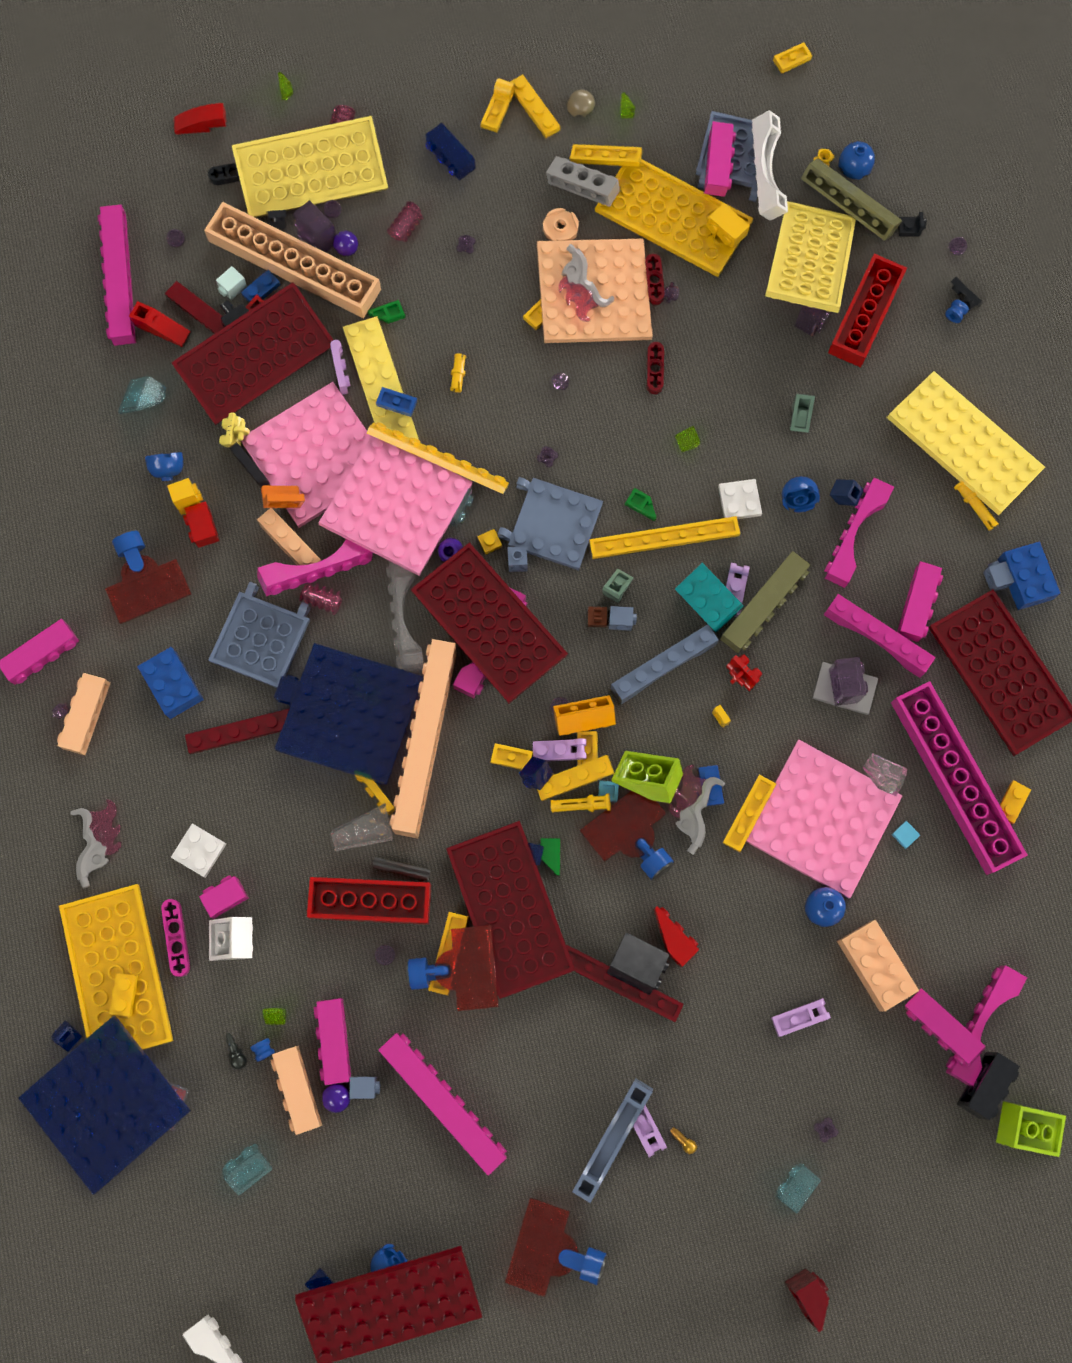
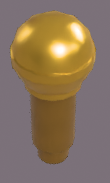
(688, 1145)

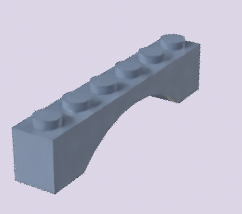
(649, 672)
(612, 1140)

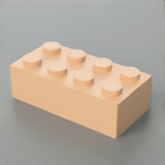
(878, 966)

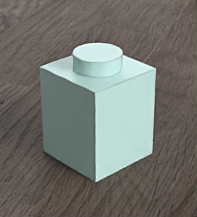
(231, 283)

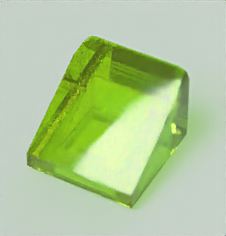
(285, 86)
(627, 106)
(688, 439)
(274, 1016)

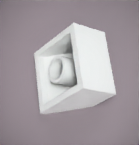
(230, 938)

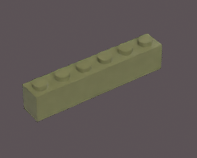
(851, 199)
(765, 602)

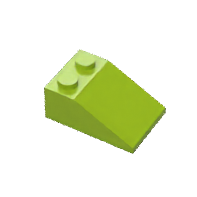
(649, 775)
(1031, 1129)

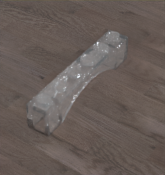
(410, 653)

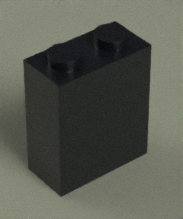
(638, 964)

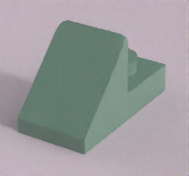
(802, 412)
(617, 585)

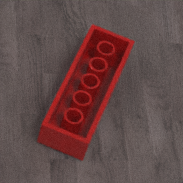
(867, 310)
(369, 900)

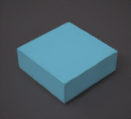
(608, 787)
(905, 834)

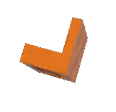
(282, 497)

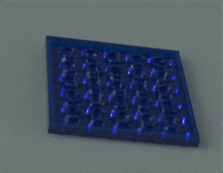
(349, 714)
(104, 1104)

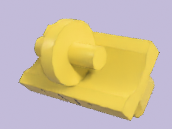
(235, 430)

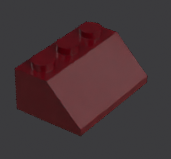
(810, 1296)

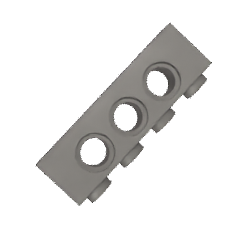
(583, 181)

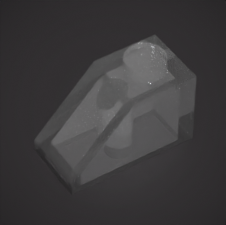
(885, 774)

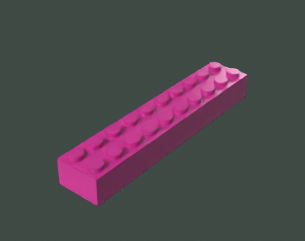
(958, 778)

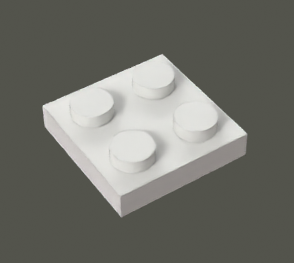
(740, 499)
(198, 850)

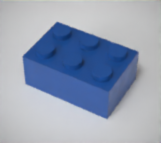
(1031, 576)
(170, 683)

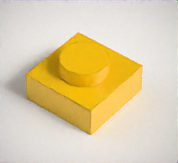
(489, 541)

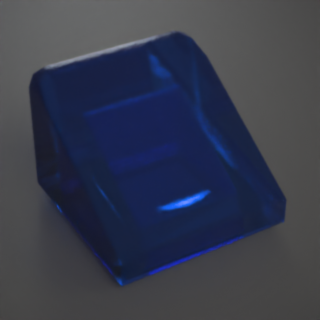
(537, 852)
(66, 1036)

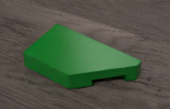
(389, 312)
(641, 503)
(551, 854)

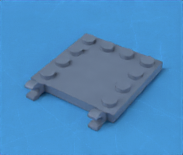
(744, 155)
(553, 523)
(260, 638)

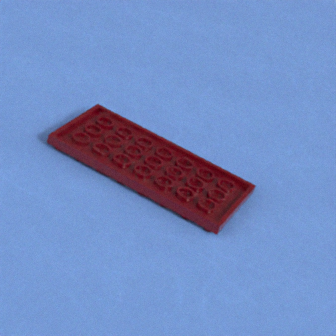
(253, 353)
(489, 623)
(1003, 672)
(508, 893)
(389, 1305)

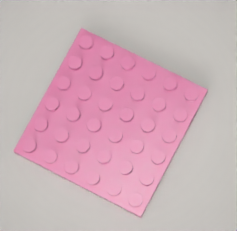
(310, 449)
(395, 504)
(823, 819)

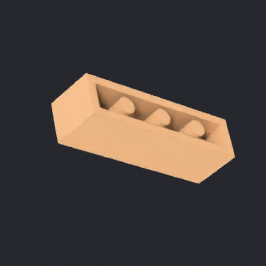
(287, 538)
(83, 714)
(296, 1090)

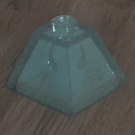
(142, 394)

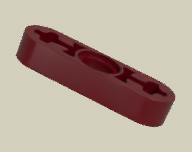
(657, 272)
(651, 374)

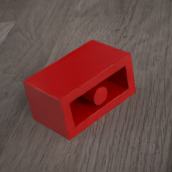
(201, 524)

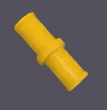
(458, 372)

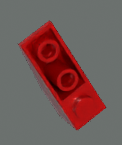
(158, 324)
(676, 943)

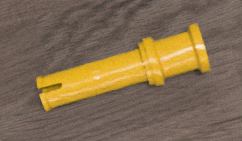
(977, 505)
(590, 803)

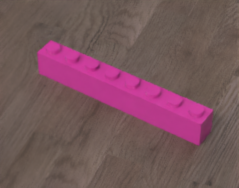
(117, 274)
(443, 1104)

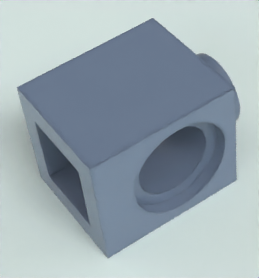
(517, 559)
(998, 576)
(621, 618)
(364, 1087)

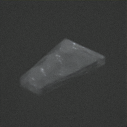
(364, 830)

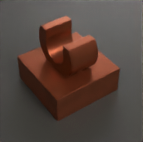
(597, 616)

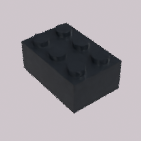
(990, 1086)

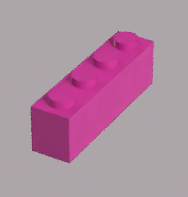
(719, 159)
(919, 601)
(38, 651)
(945, 1027)
(333, 1041)

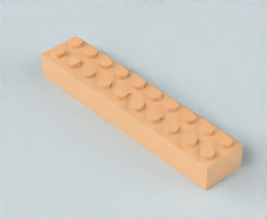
(293, 260)
(424, 739)

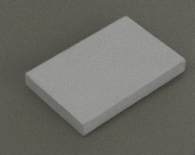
(824, 693)

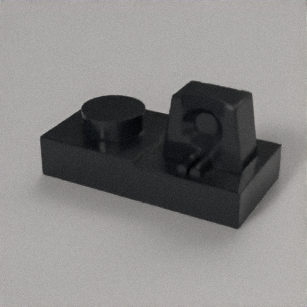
(970, 299)

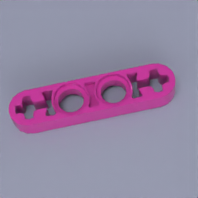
(177, 937)

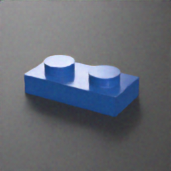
(261, 286)
(396, 402)
(716, 794)

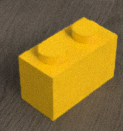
(727, 226)
(184, 494)

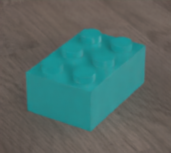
(709, 597)

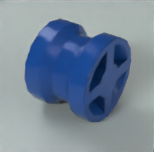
(956, 312)
(262, 1050)

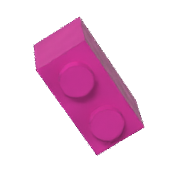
(223, 897)

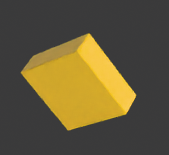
(721, 716)

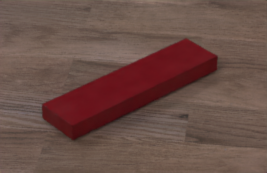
(195, 307)

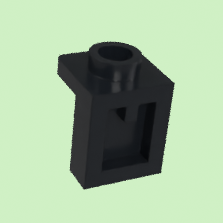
(276, 218)
(912, 226)

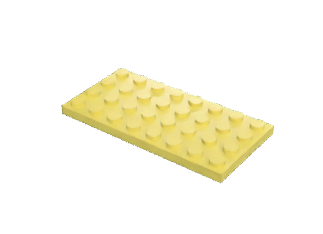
(310, 165)
(811, 257)
(966, 442)

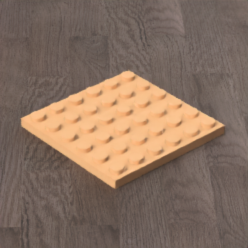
(616, 271)

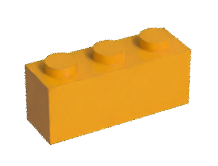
(584, 715)

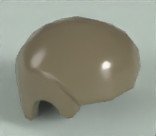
(580, 103)

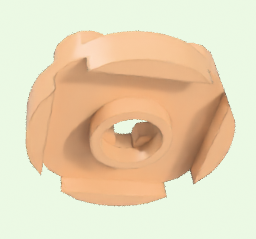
(564, 217)

